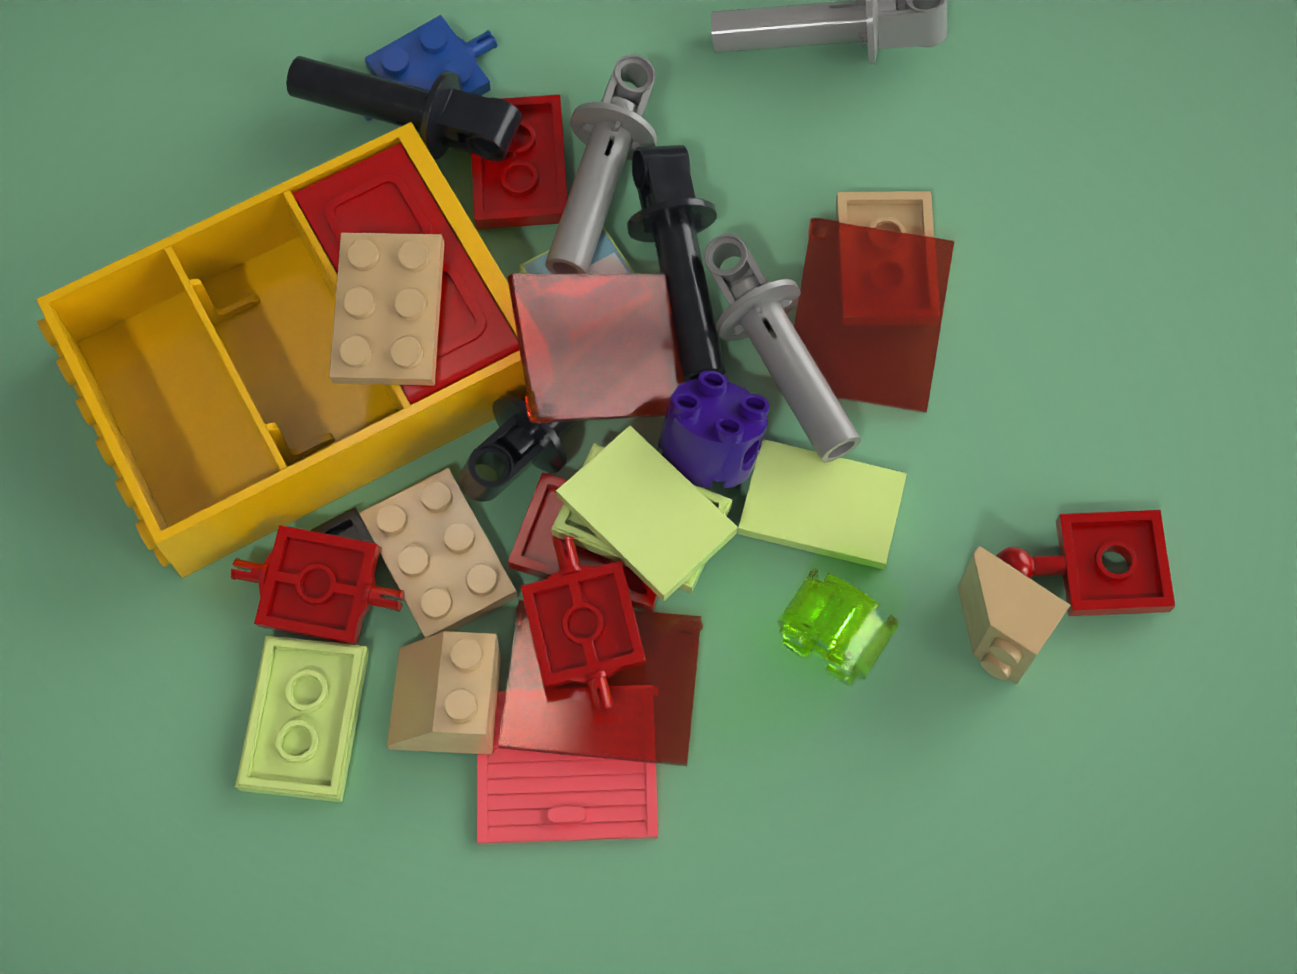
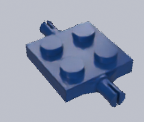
(428, 52)

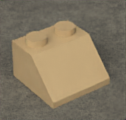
(1006, 615)
(446, 694)

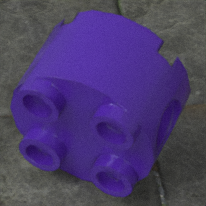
(713, 430)

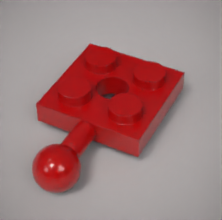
(1087, 583)

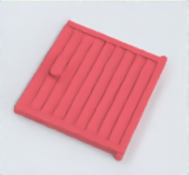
(561, 796)

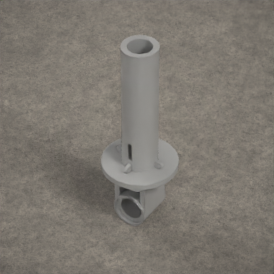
(870, 22)
(611, 135)
(760, 309)

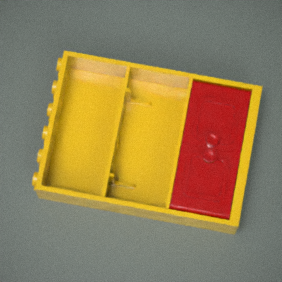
(217, 347)

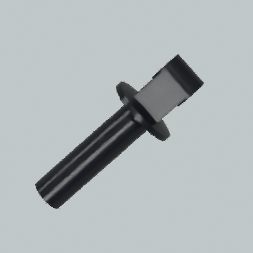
(442, 114)
(671, 220)
(513, 449)

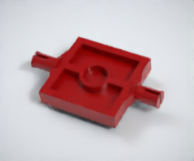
(317, 585)
(583, 624)

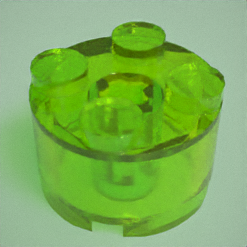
(837, 626)

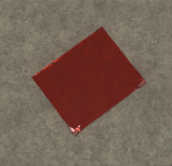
(873, 311)
(595, 345)
(650, 700)

